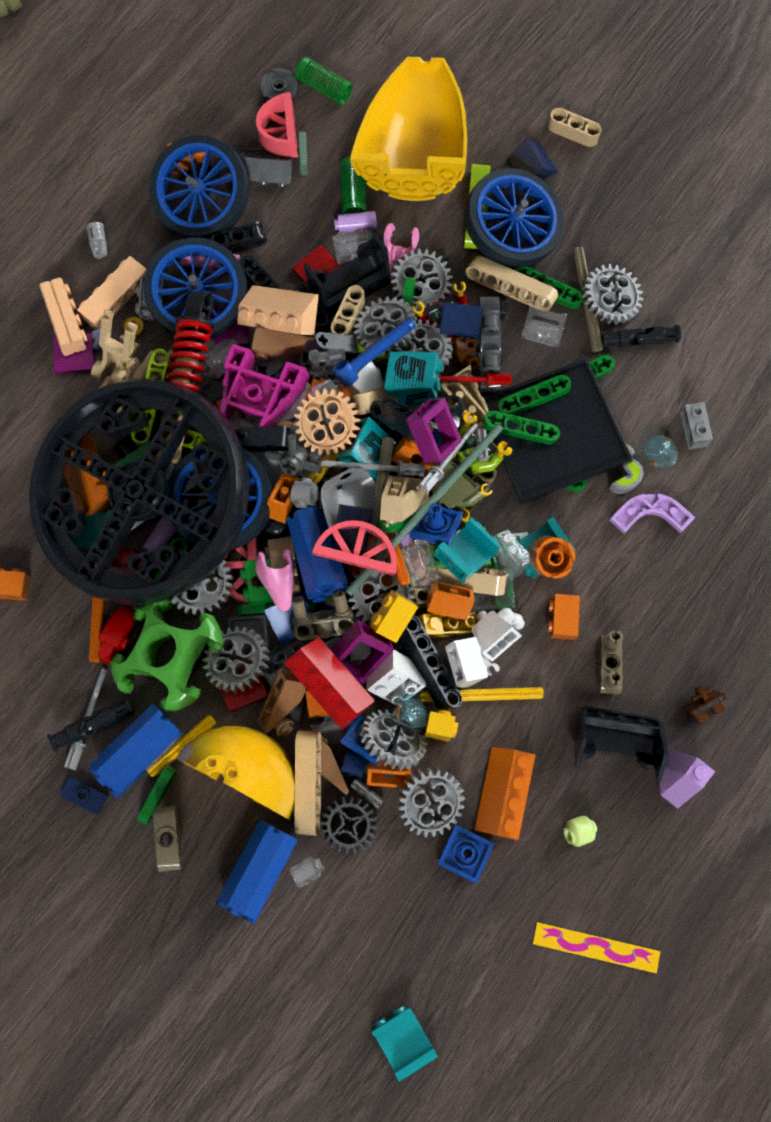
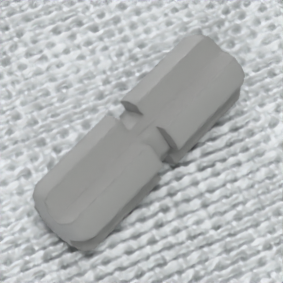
(480, 435)
(363, 790)

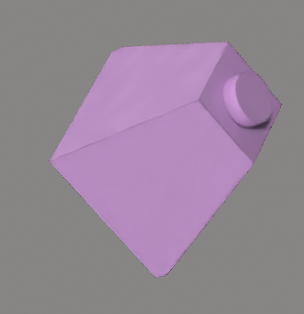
(683, 777)

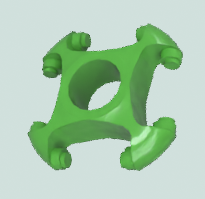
(175, 673)

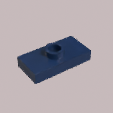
(83, 795)

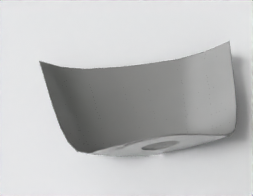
(355, 491)

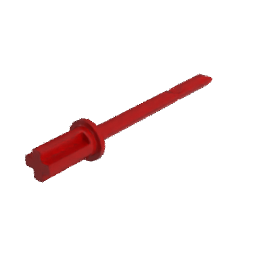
(489, 379)

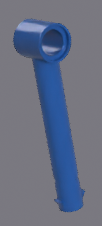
(347, 371)

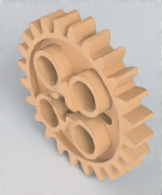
(310, 428)

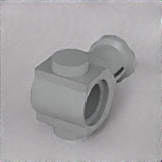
(305, 494)

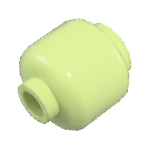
(580, 831)

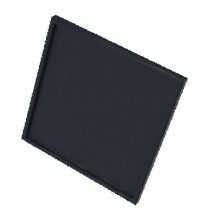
(587, 438)

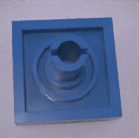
(437, 525)
(466, 854)

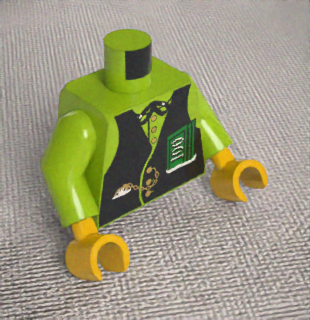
(495, 452)

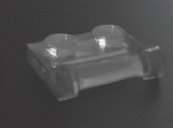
(542, 331)
(330, 358)

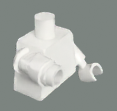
(368, 379)
(496, 633)

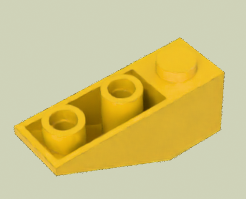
(443, 626)

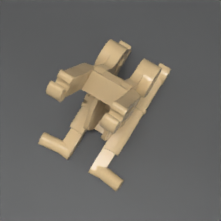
(118, 358)

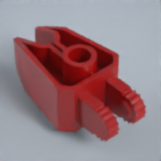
(116, 634)

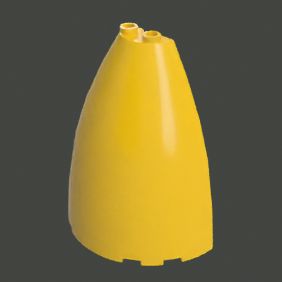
(414, 133)
(248, 763)

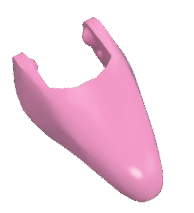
(397, 252)
(277, 581)

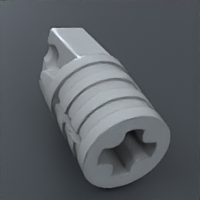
(97, 239)

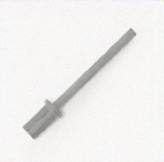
(401, 468)
(436, 473)
(76, 749)

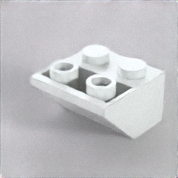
(466, 662)
(395, 679)

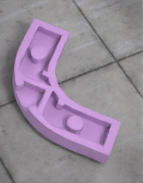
(652, 504)

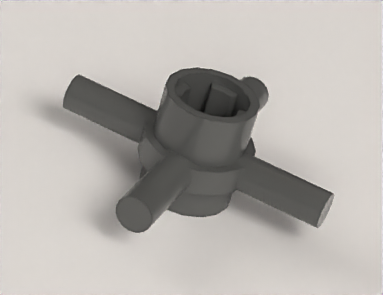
(294, 459)

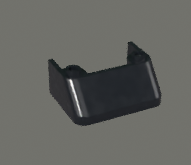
(368, 271)
(621, 734)

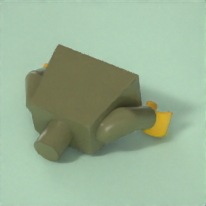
(462, 493)

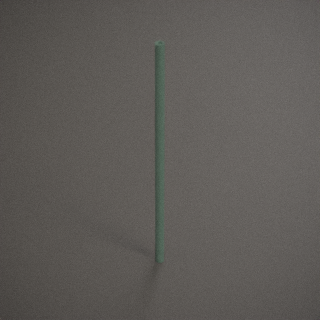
(425, 508)

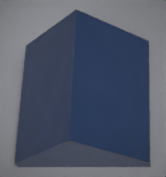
(533, 159)
(459, 319)
(351, 513)

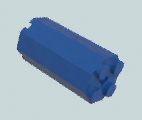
(319, 574)
(135, 751)
(257, 872)

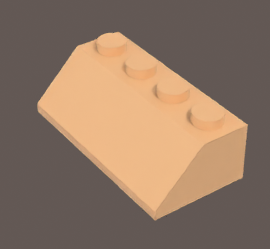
(279, 310)

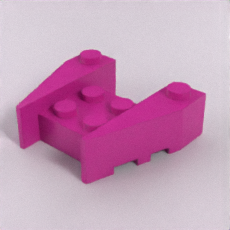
(257, 393)

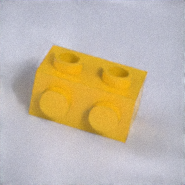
(393, 616)
(441, 726)

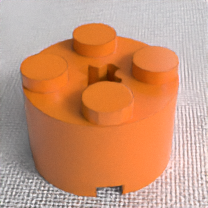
(561, 560)

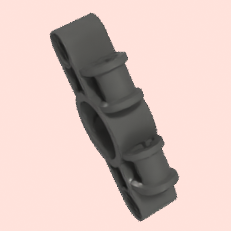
(489, 341)

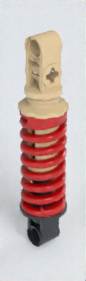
(184, 365)

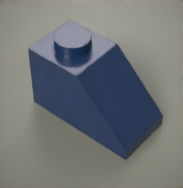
(354, 765)

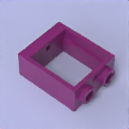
(418, 424)
(365, 634)

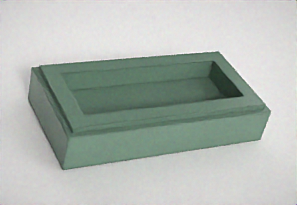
(303, 153)

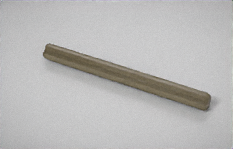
(592, 322)
(381, 480)

